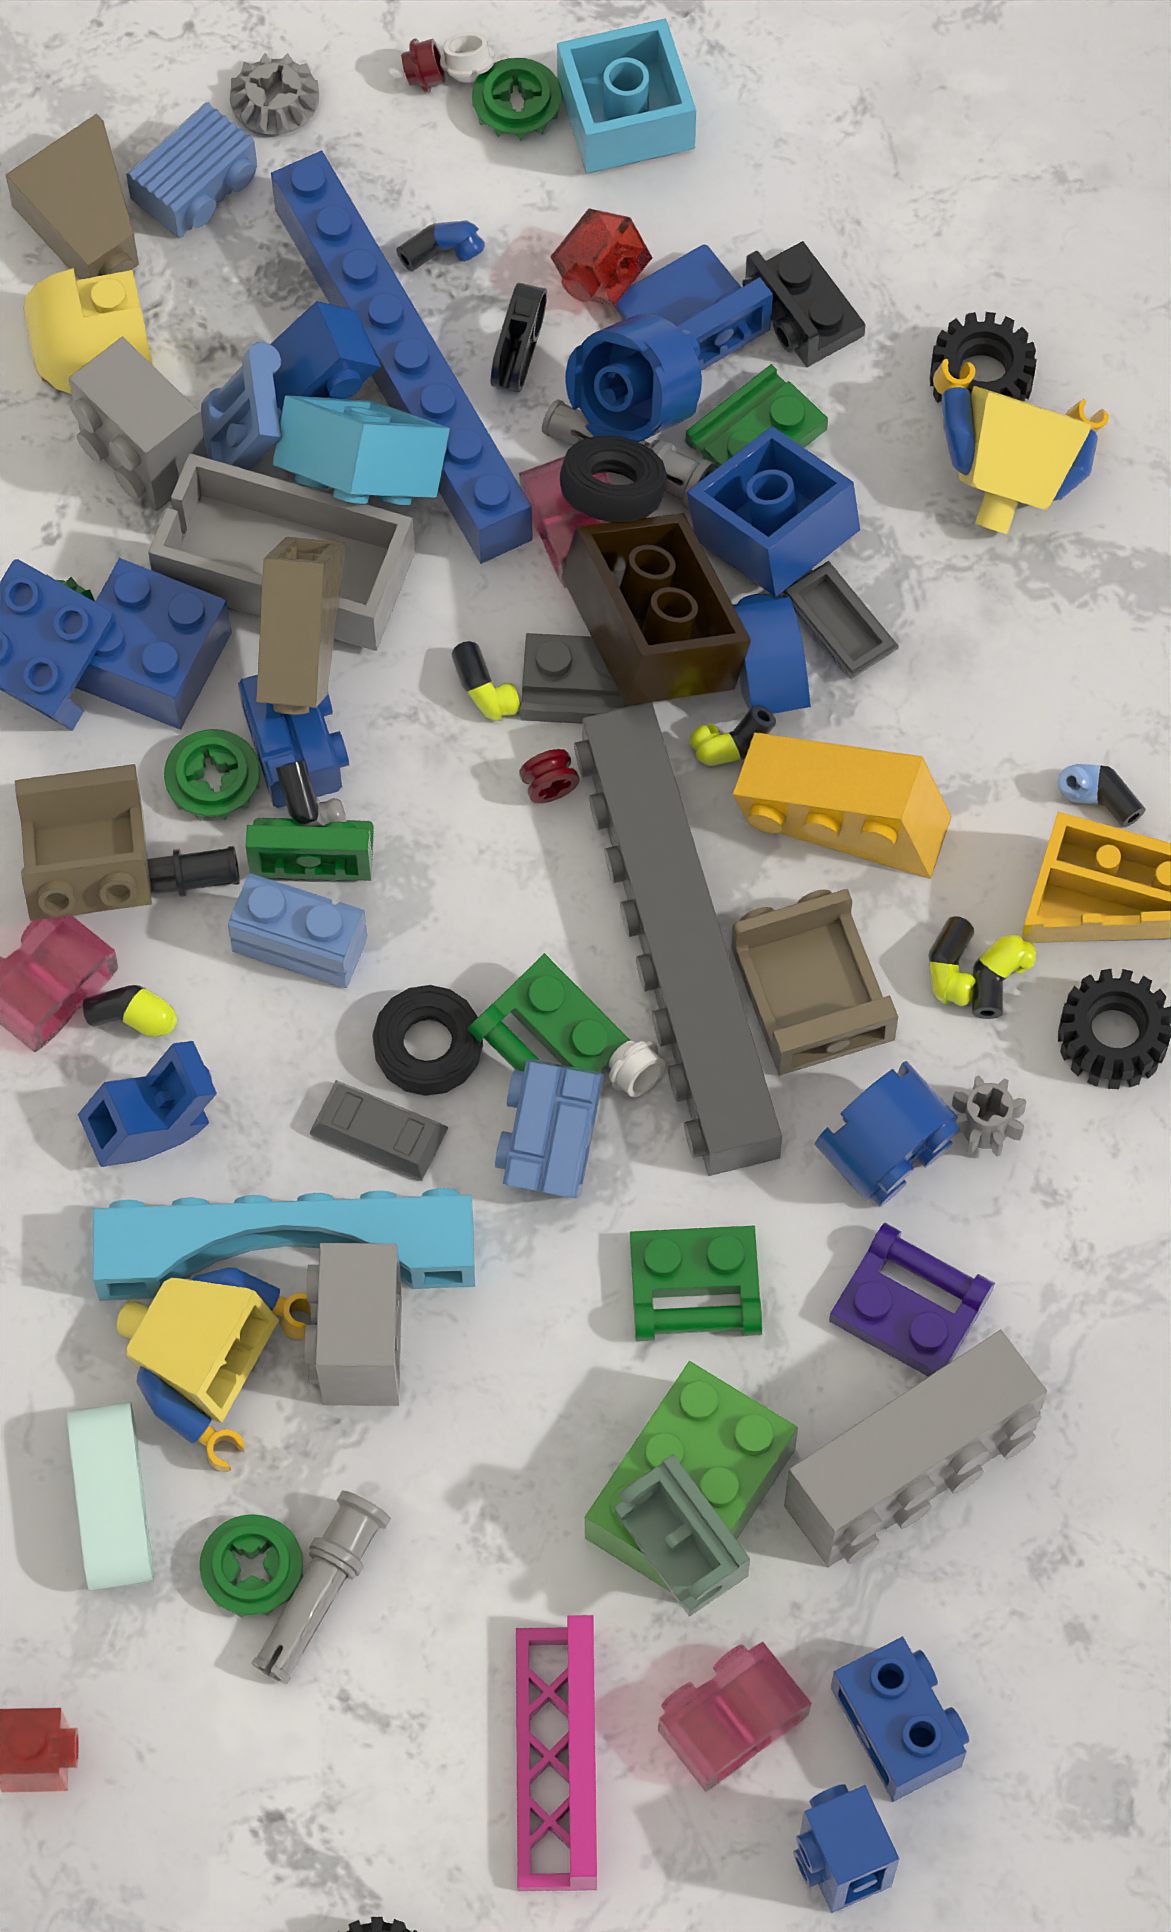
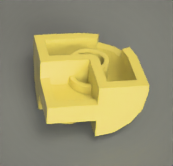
(79, 319)

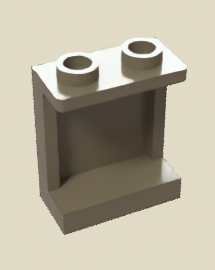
(83, 842)
(811, 981)

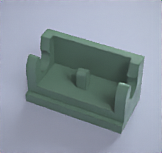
(682, 1535)

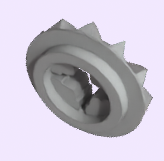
(288, 109)

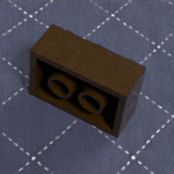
(655, 608)

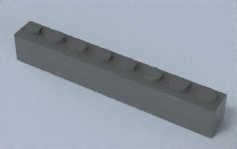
(679, 939)

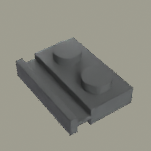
(566, 680)

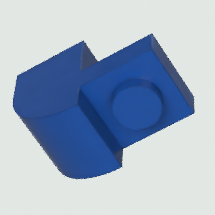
(775, 661)
(152, 1112)

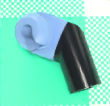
(1100, 787)

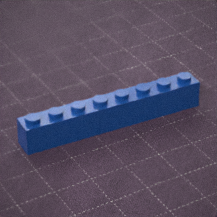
(412, 370)

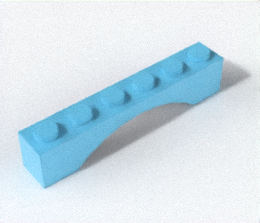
(145, 1245)

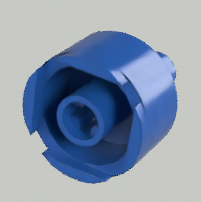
(635, 377)
(887, 1132)

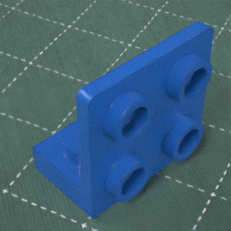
(705, 300)
(46, 640)

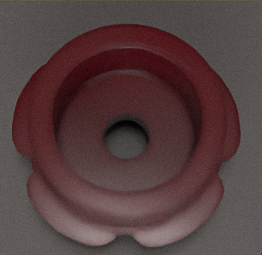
(422, 64)

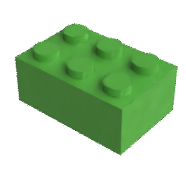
(720, 1439)

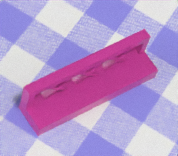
(582, 1764)

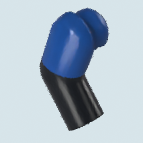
(438, 237)

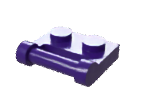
(901, 1319)

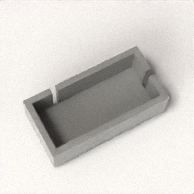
(241, 516)
(915, 1450)

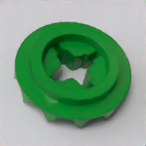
(538, 89)
(228, 754)
(251, 1536)

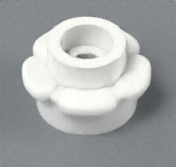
(467, 56)
(636, 1067)

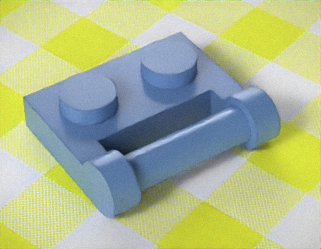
(243, 415)

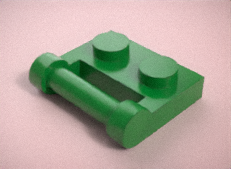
(555, 1015)
(695, 1265)

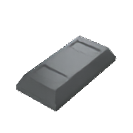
(840, 620)
(378, 1130)

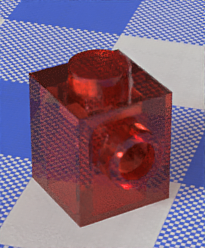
(601, 257)
(36, 1750)

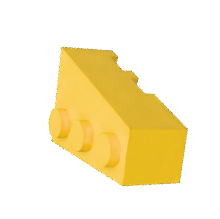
(845, 800)
(1100, 885)

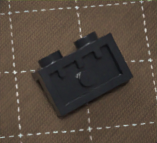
(807, 305)

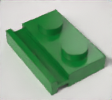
(750, 412)

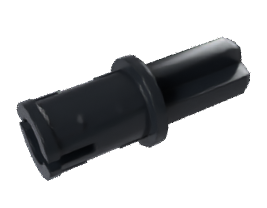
(193, 870)

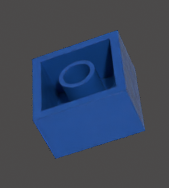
(774, 511)
(158, 645)

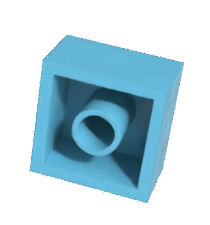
(626, 95)
(360, 449)

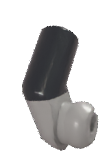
(301, 800)

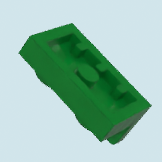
(301, 852)

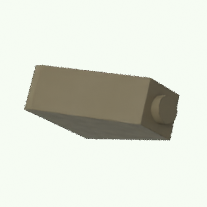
(77, 202)
(298, 622)

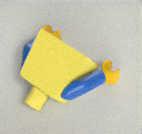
(1013, 446)
(201, 1346)

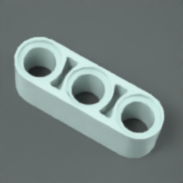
(110, 1496)

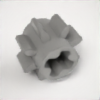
(989, 1098)

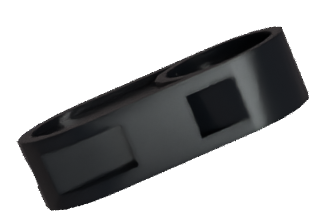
(518, 337)

